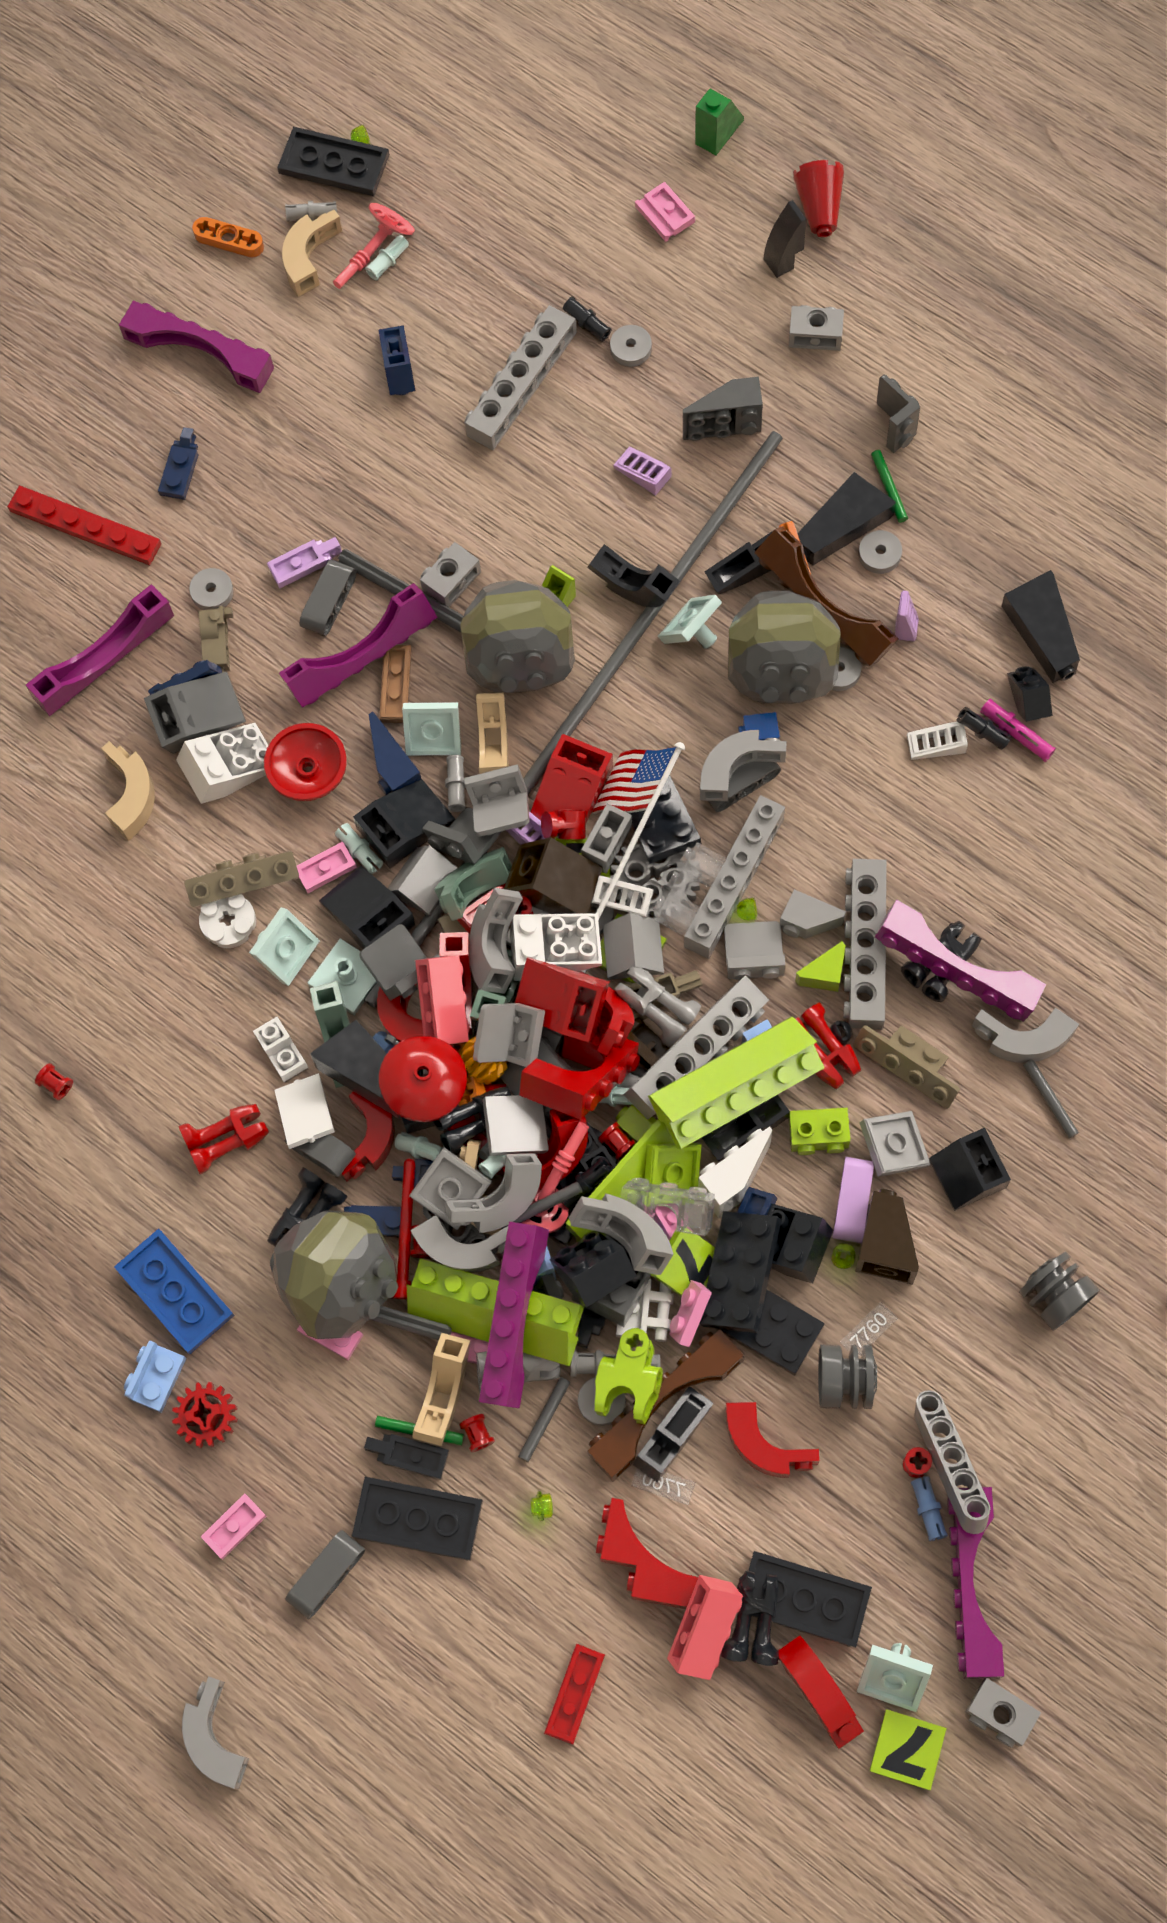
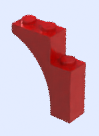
(652, 1579)

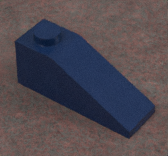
(396, 360)
(392, 763)

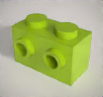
(819, 1130)

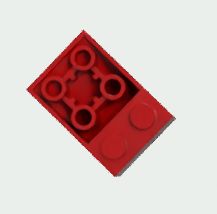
(573, 778)
(568, 997)

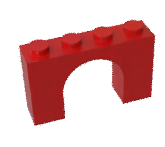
(579, 1091)

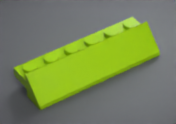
(736, 1082)
(628, 1168)
(468, 1306)

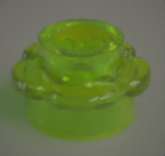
(542, 1506)

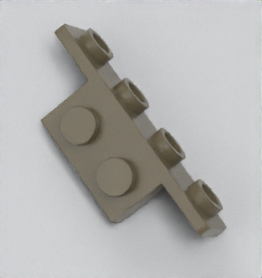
(241, 877)
(910, 1060)

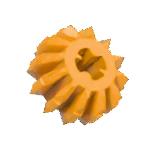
(483, 1072)

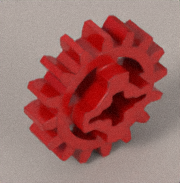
(192, 1418)

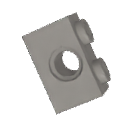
(809, 337)
(448, 589)
(607, 836)
(1021, 1715)

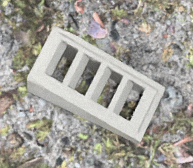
(949, 748)
(602, 886)

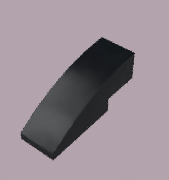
(785, 240)
(737, 568)
(768, 1114)
(672, 1434)

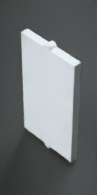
(304, 1111)

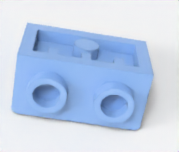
(154, 1376)

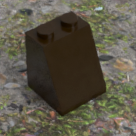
(554, 877)
(887, 1240)

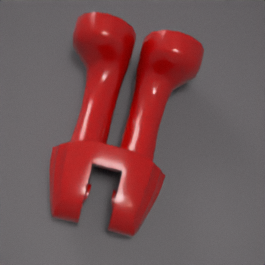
(840, 1054)
(243, 1136)

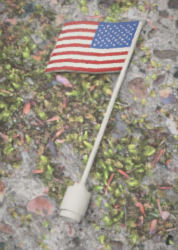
(635, 788)

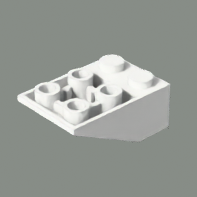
(223, 761)
(556, 939)
(736, 1172)

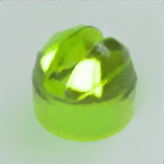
(360, 134)
(747, 909)
(840, 1262)

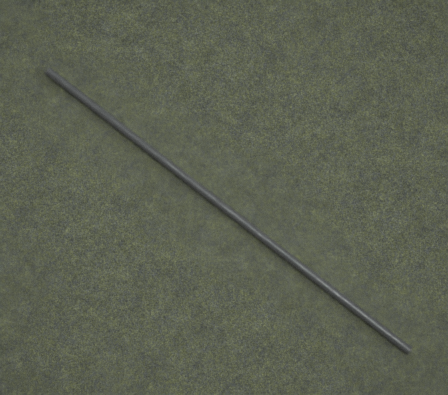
(622, 651)

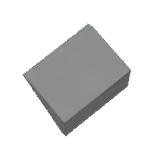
(419, 878)
(632, 942)

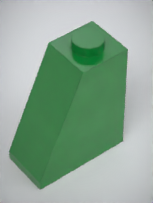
(715, 121)

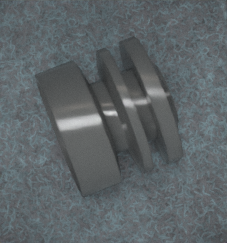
(1059, 1290)
(846, 1376)

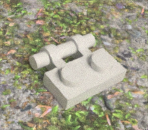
(640, 1318)

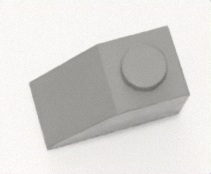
(809, 916)

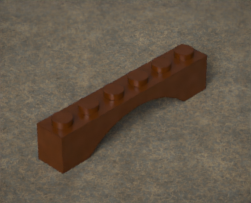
(786, 558)
(709, 1363)

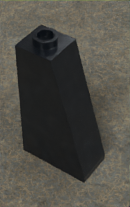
(844, 518)
(1043, 625)
(354, 1062)

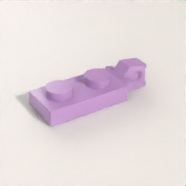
(303, 560)

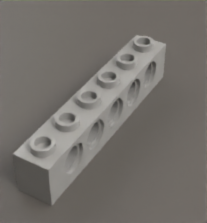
(491, 430)
(872, 875)
(734, 877)
(745, 998)

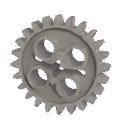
(639, 862)

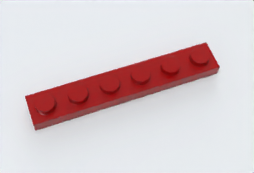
(84, 525)

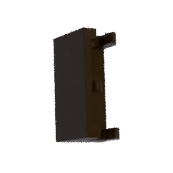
(650, 1045)

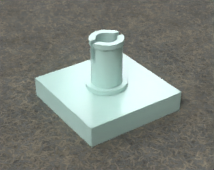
(691, 621)
(431, 728)
(284, 946)
(351, 973)
(894, 1677)

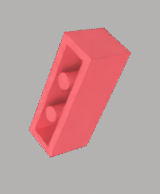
(442, 998)
(705, 1627)

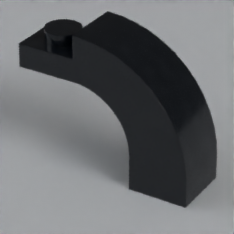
(632, 583)

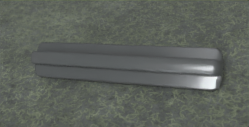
(412, 1323)

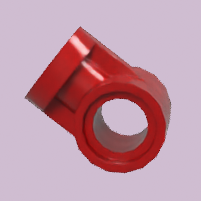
(568, 824)

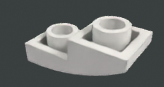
(280, 1049)

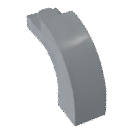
(730, 755)
(488, 941)
(1026, 1045)
(506, 1202)
(630, 1226)
(440, 1246)
(201, 1742)

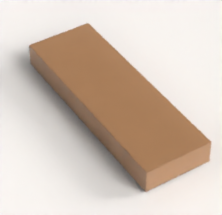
(395, 683)

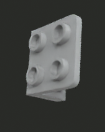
(498, 800)
(754, 950)
(508, 1033)

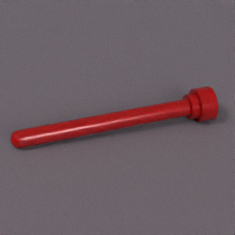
(405, 1230)

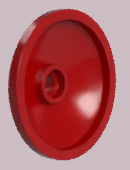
(304, 747)
(428, 1096)

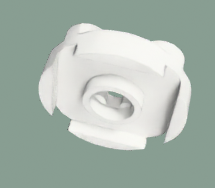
(240, 927)

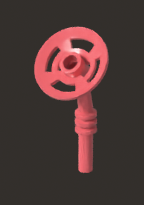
(388, 224)
(553, 1179)

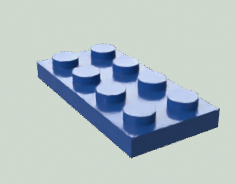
(174, 1291)

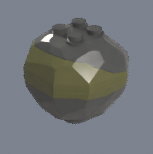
(517, 638)
(783, 649)
(334, 1273)

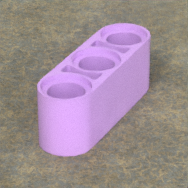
(853, 1200)

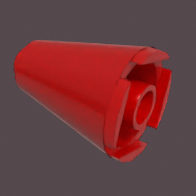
(820, 194)

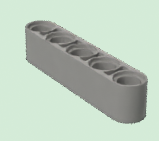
(952, 1474)

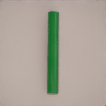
(889, 485)
(408, 1427)

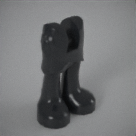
(936, 987)
(455, 1138)
(311, 1186)
(762, 1650)

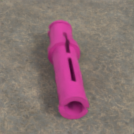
(991, 711)

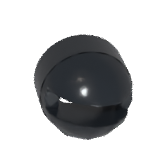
(847, 1029)

